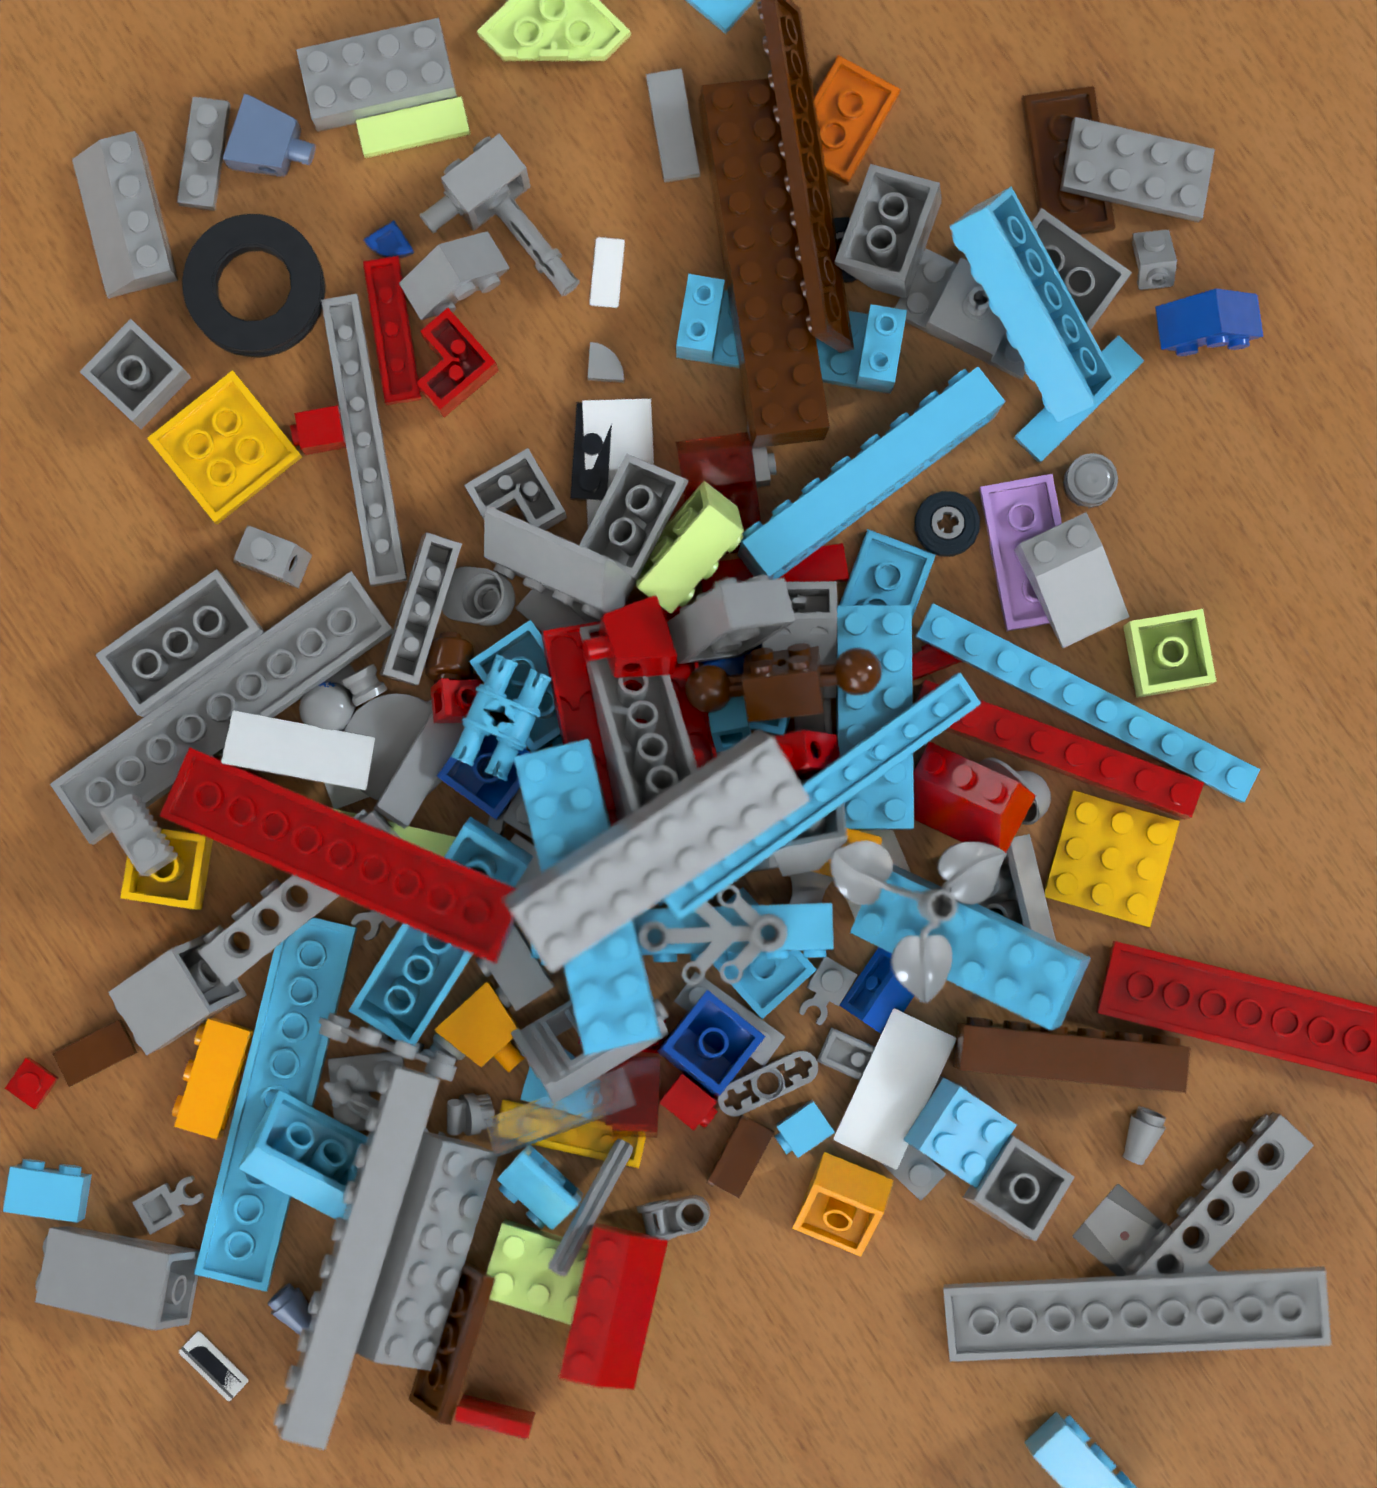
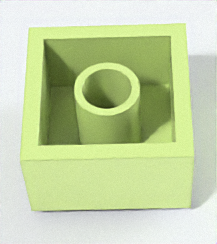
(1169, 653)

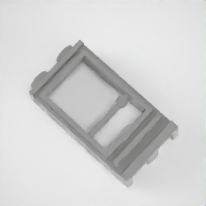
(552, 1064)

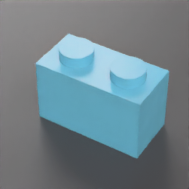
(47, 1191)

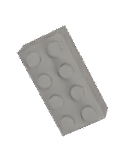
(376, 73)
(179, 643)

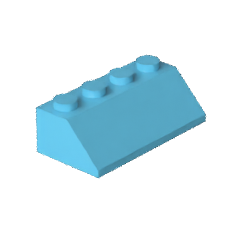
(303, 1154)

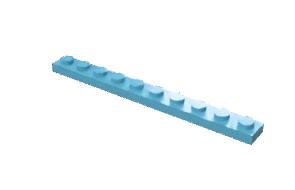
(1087, 703)
(836, 785)

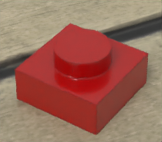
(31, 1083)

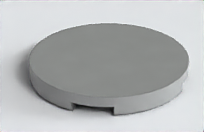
(394, 724)

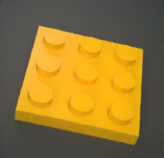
(224, 447)
(1110, 858)

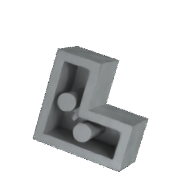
(454, 273)
(521, 484)

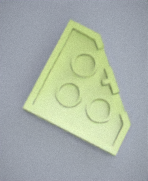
(554, 31)

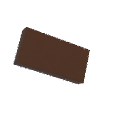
(95, 1053)

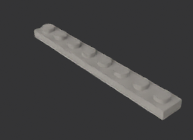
(364, 440)

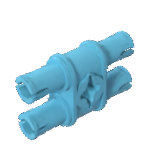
(492, 699)

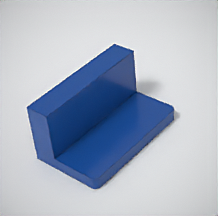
(877, 992)

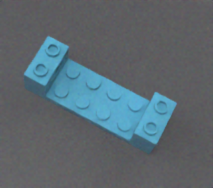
(877, 337)

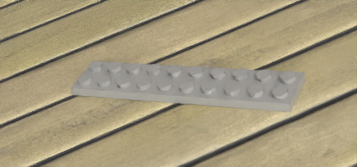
(255, 680)
(1137, 1314)

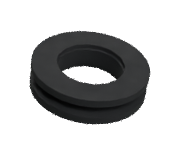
(251, 234)

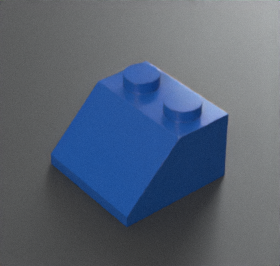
(479, 787)
(711, 1044)

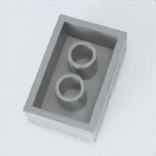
(1086, 270)
(731, 619)

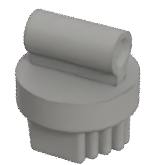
(468, 1114)

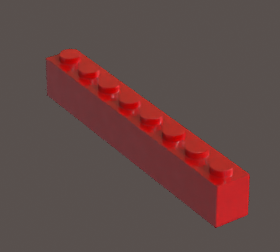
(1076, 757)

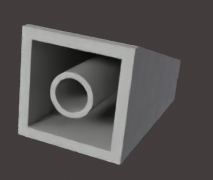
(118, 1277)

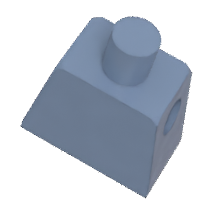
(265, 140)

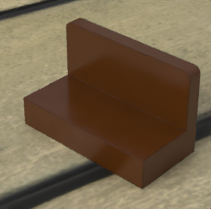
(740, 1156)

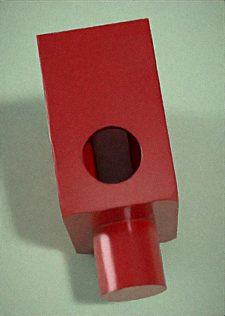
(634, 641)
(798, 748)

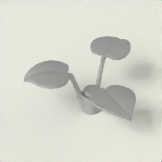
(969, 872)

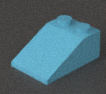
(539, 1188)

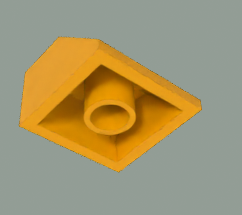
(843, 1204)

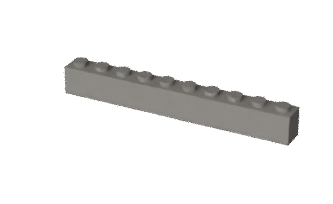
(357, 1256)

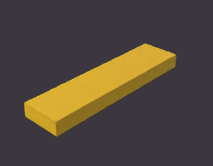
(587, 1140)

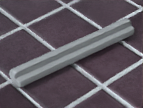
(590, 1207)

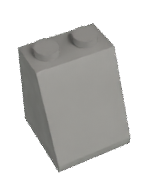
(172, 996)

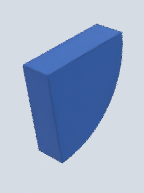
(389, 242)

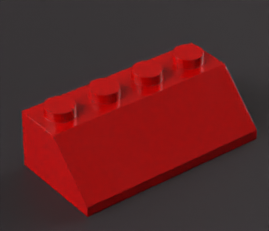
(613, 1308)

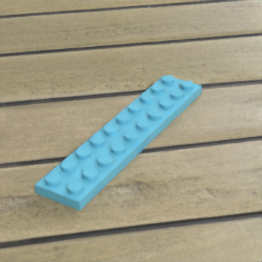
(284, 1056)

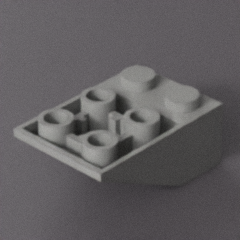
(814, 624)

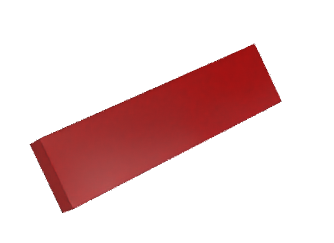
(392, 330)
(823, 565)

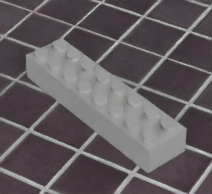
(656, 849)

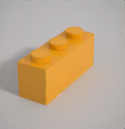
(213, 1078)

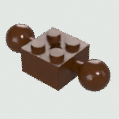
(783, 681)

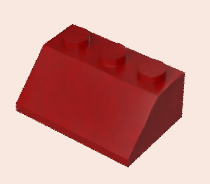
(968, 799)

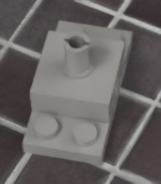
(957, 311)

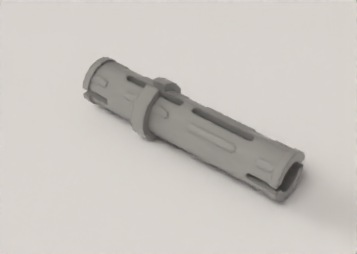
(546, 258)

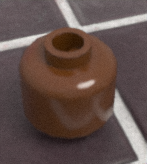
(449, 658)

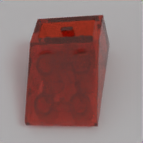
(726, 466)

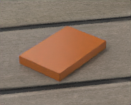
(850, 114)

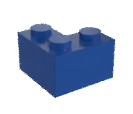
(1209, 319)

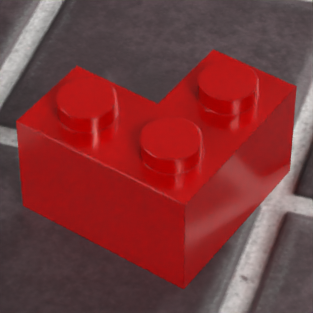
(463, 364)

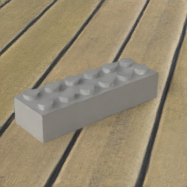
(426, 1252)

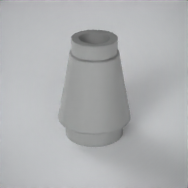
(1143, 1134)

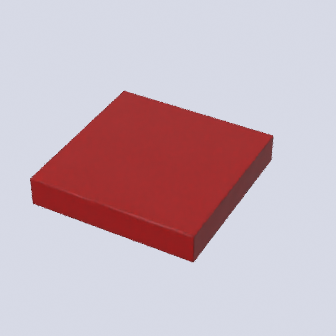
(494, 1416)

